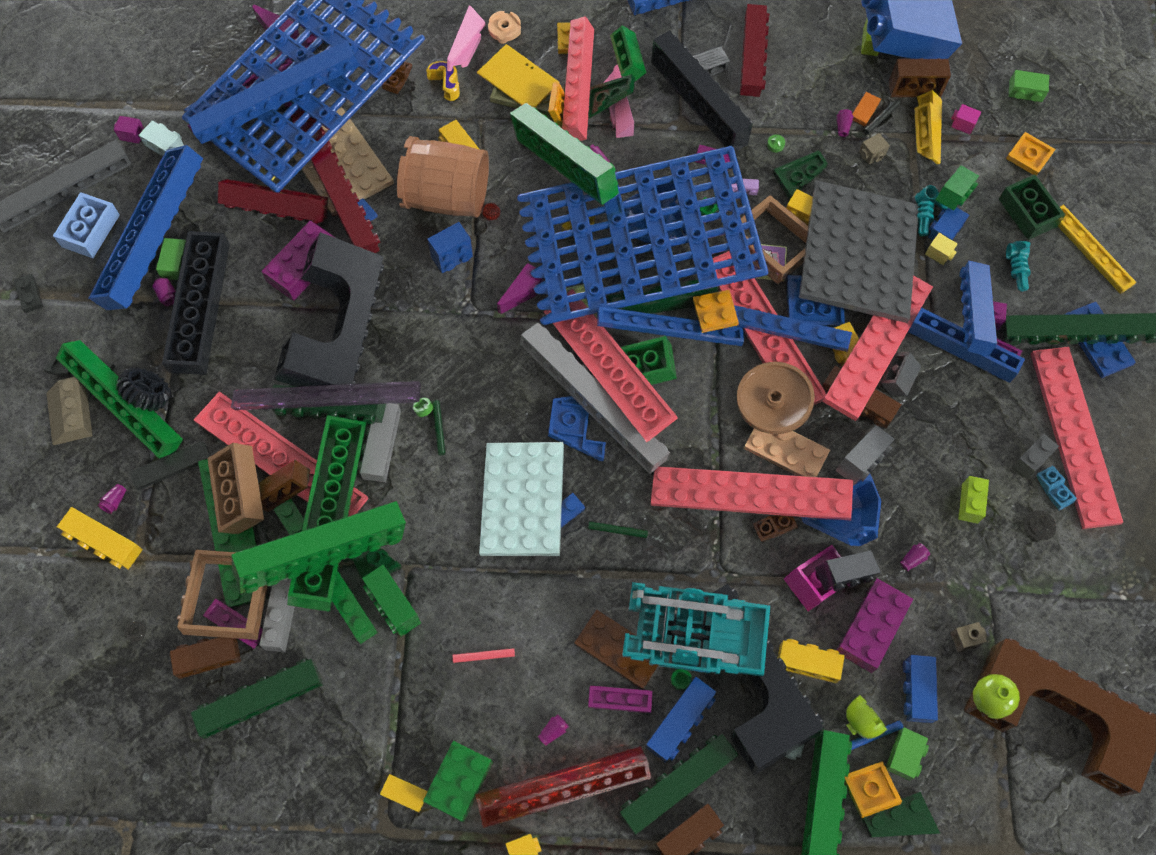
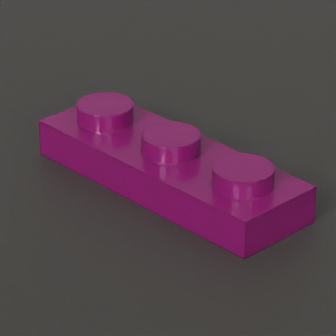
(227, 617)
(620, 699)

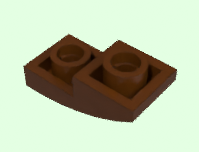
(398, 78)
(774, 526)

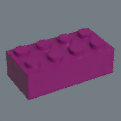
(287, 267)
(874, 625)

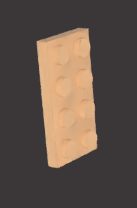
(789, 452)

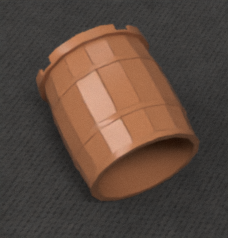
(443, 177)

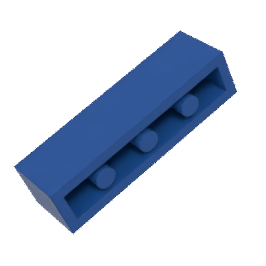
(680, 719)

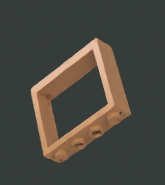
(794, 224)
(190, 599)

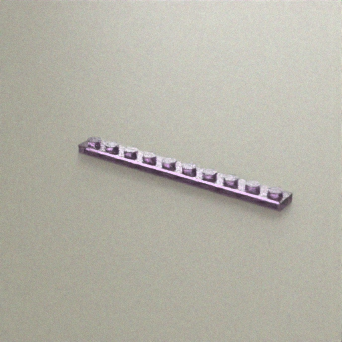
(326, 395)

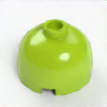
(996, 696)
(864, 719)

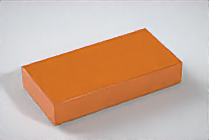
(866, 108)

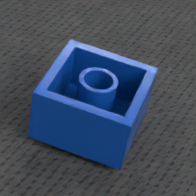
(450, 247)

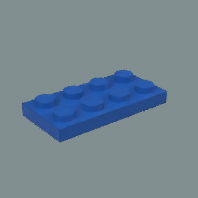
(1104, 357)

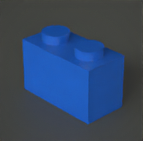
(949, 223)

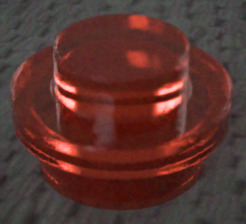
(491, 211)

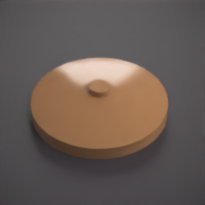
(775, 397)

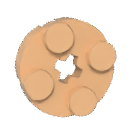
(504, 34)

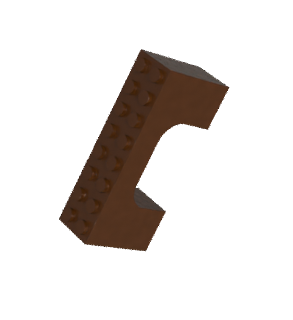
(1120, 730)

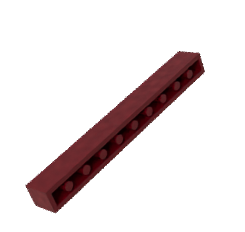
(340, 192)

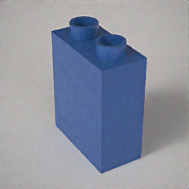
(913, 28)

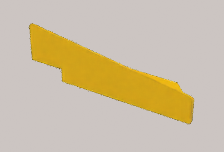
(928, 126)

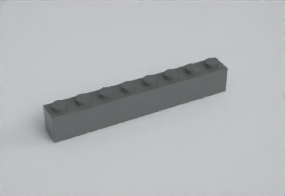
(62, 185)

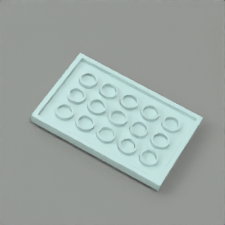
(522, 499)

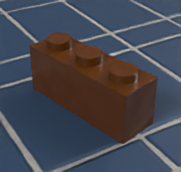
(283, 485)
(204, 656)
(691, 833)

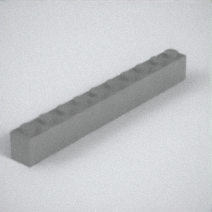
(591, 396)

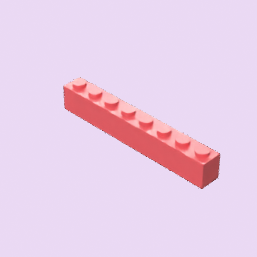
(578, 78)

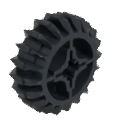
(143, 389)

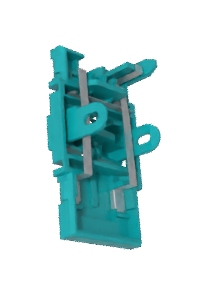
(735, 634)

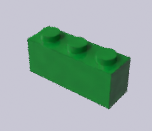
(628, 53)
(958, 188)

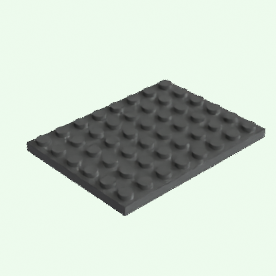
(860, 251)

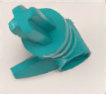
(926, 199)
(1018, 254)

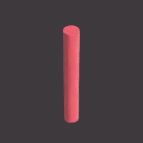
(483, 655)

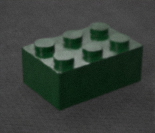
(1031, 207)

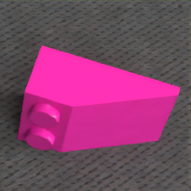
(806, 582)

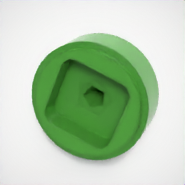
(776, 143)
(423, 407)

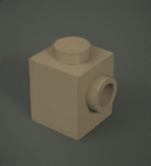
(874, 149)
(969, 636)

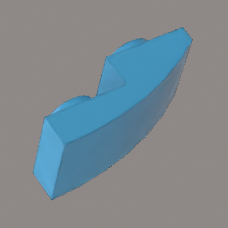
(1054, 487)

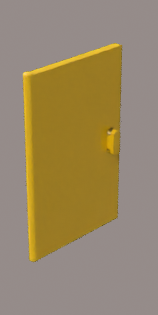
(520, 82)

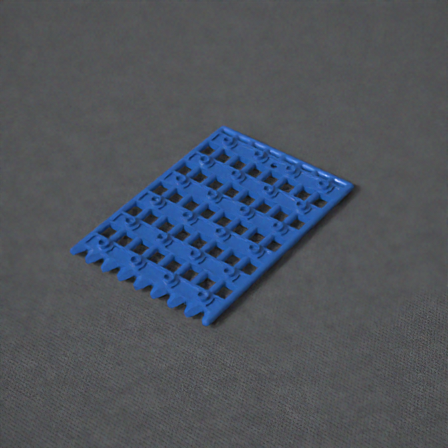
(312, 106)
(661, 245)

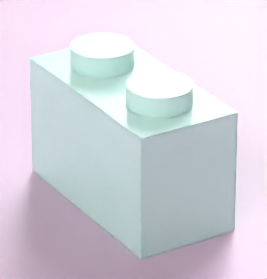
(159, 138)

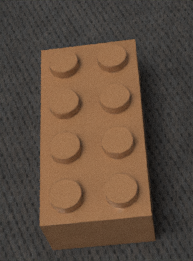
(235, 488)

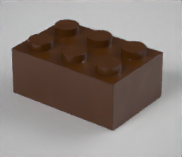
(919, 76)

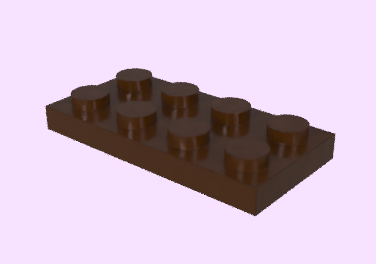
(605, 642)

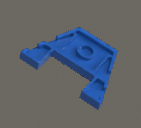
(569, 426)

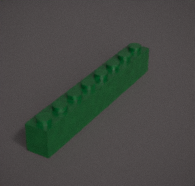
(1079, 328)

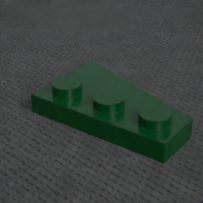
(609, 93)
(800, 172)
(370, 561)
(906, 819)

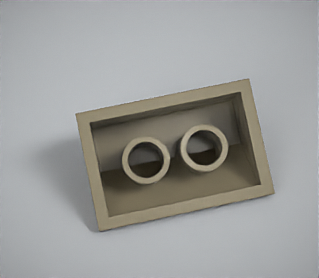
(68, 411)

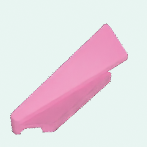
(466, 40)
(620, 112)

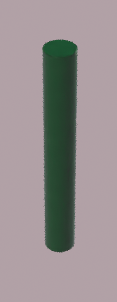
(438, 427)
(618, 529)

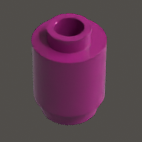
(164, 291)

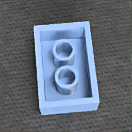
(86, 225)

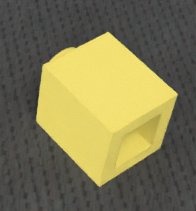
(941, 249)

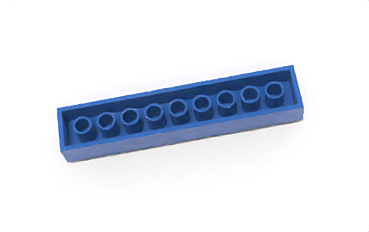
(146, 229)

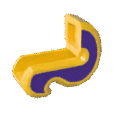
(438, 71)

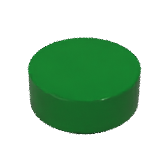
(681, 679)

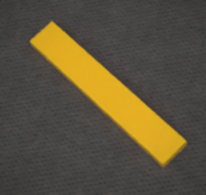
(1095, 252)

